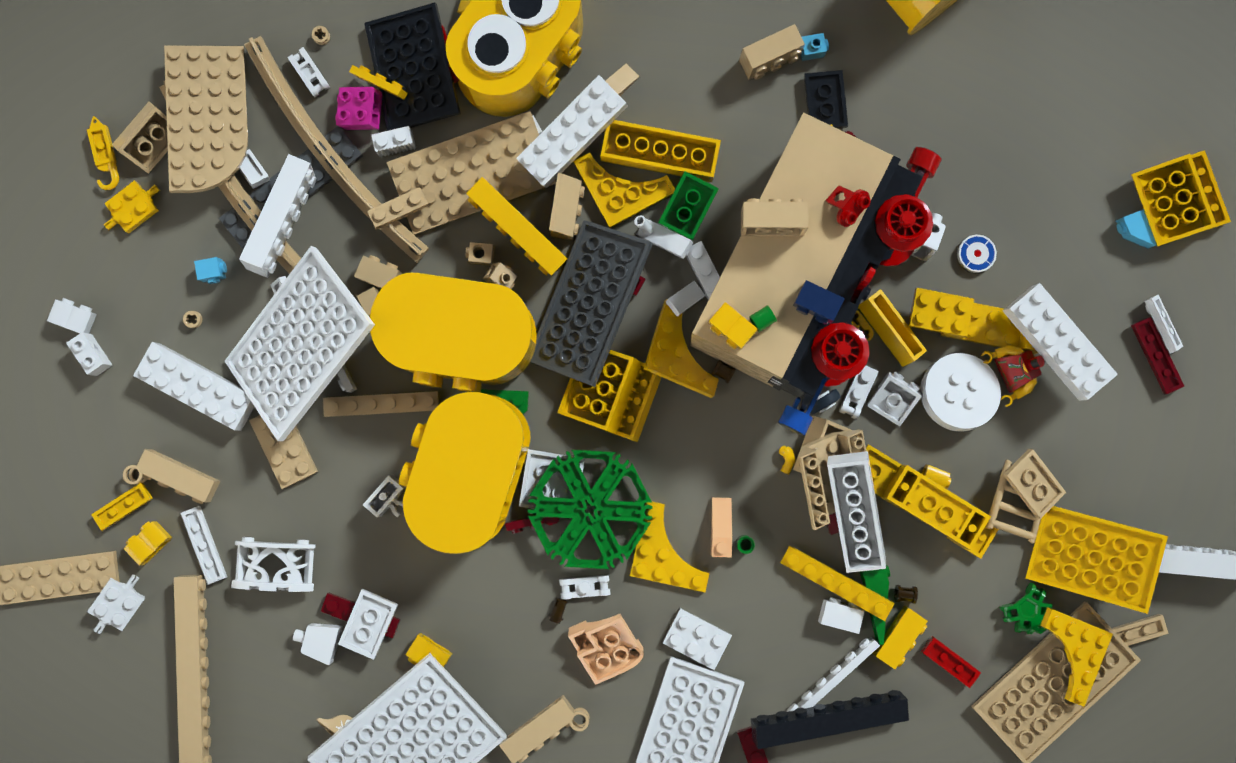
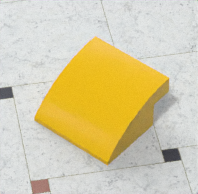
(1180, 198)
(617, 401)

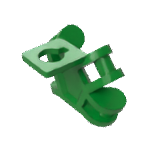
(1028, 610)

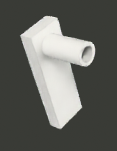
(662, 237)

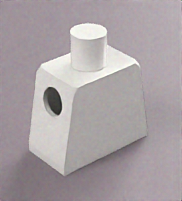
(931, 245)
(319, 641)

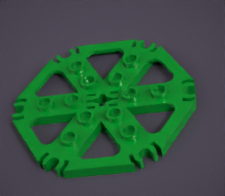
(607, 508)

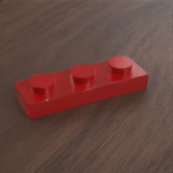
(951, 662)

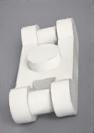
(308, 72)
(584, 587)

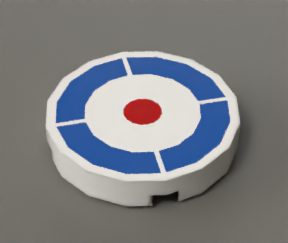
(976, 253)

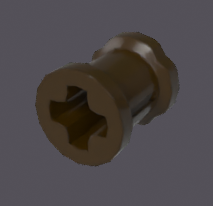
(723, 371)
(906, 594)

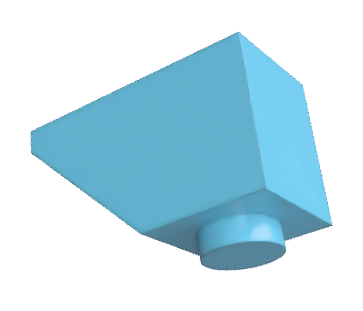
(1136, 229)

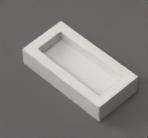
(253, 170)
(685, 298)

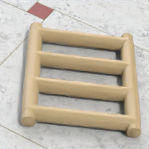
(998, 504)

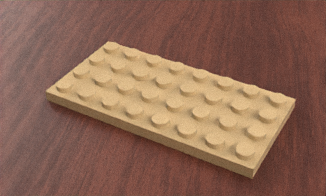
(454, 166)
(1029, 700)

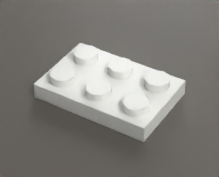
(368, 624)
(697, 639)

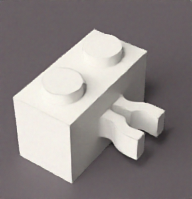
(385, 496)

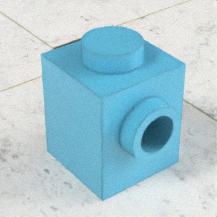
(815, 47)
(210, 270)

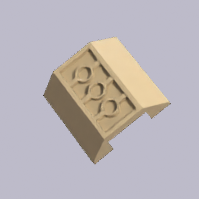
(815, 475)

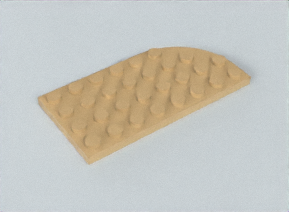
(205, 115)

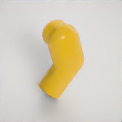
(789, 458)

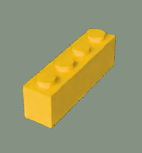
(892, 328)

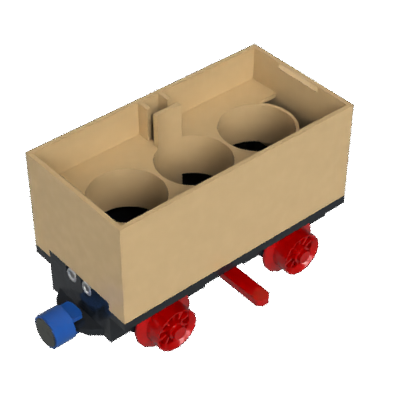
(770, 270)

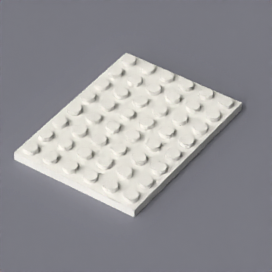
(298, 343)
(416, 721)

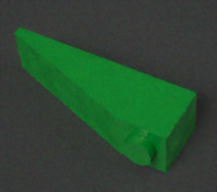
(878, 582)

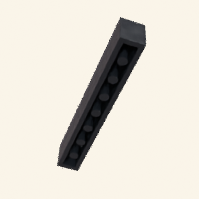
(829, 719)

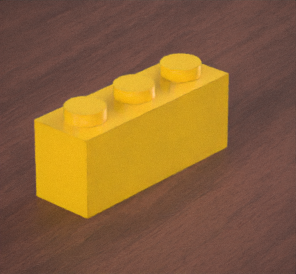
(901, 637)

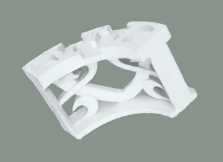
(247, 579)

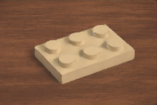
(1034, 483)

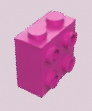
(358, 108)

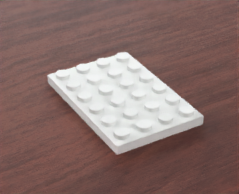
(690, 715)

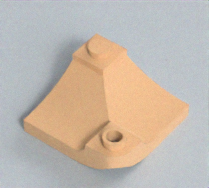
(606, 647)

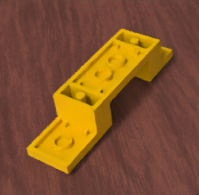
(964, 320)
(930, 503)

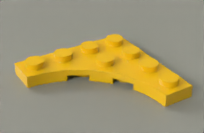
(618, 197)
(673, 360)
(657, 559)
(1084, 648)

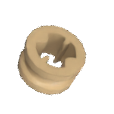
(316, 30)
(193, 313)

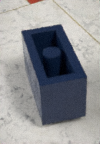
(818, 302)

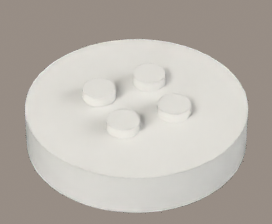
(960, 392)

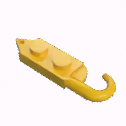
(103, 152)

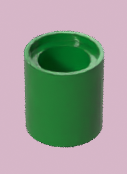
(763, 318)
(752, 544)

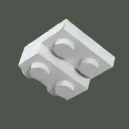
(895, 398)

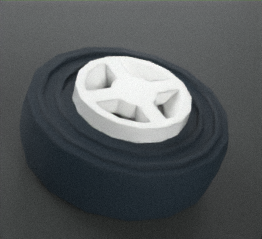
(825, 401)

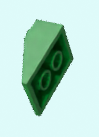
(688, 206)

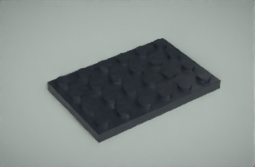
(413, 53)

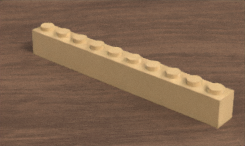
(191, 669)

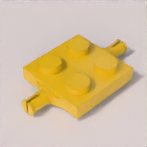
(131, 207)

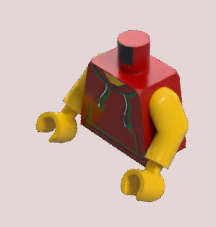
(1017, 369)

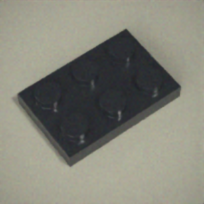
(826, 97)

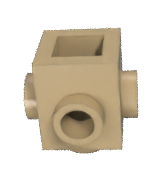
(500, 275)

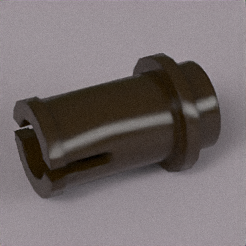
(558, 610)

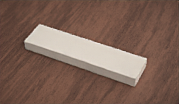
(203, 545)

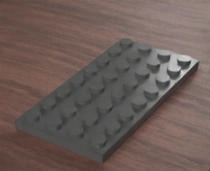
(590, 302)

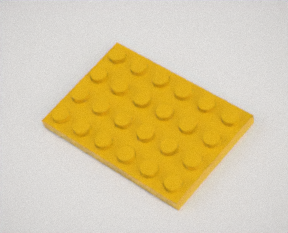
(1097, 558)

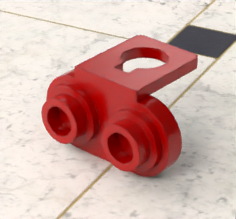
(851, 206)

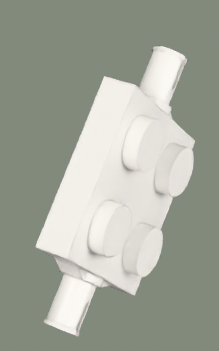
(116, 604)

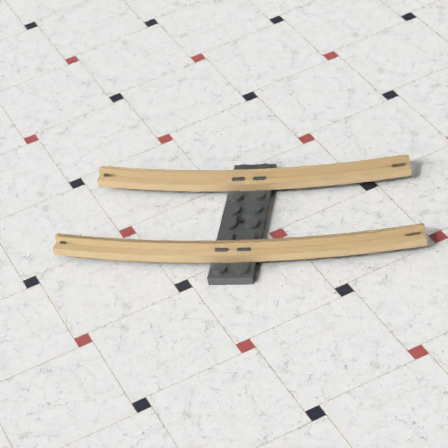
(328, 156)

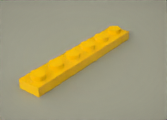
(837, 583)

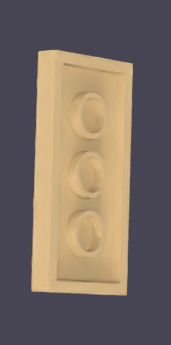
(287, 458)

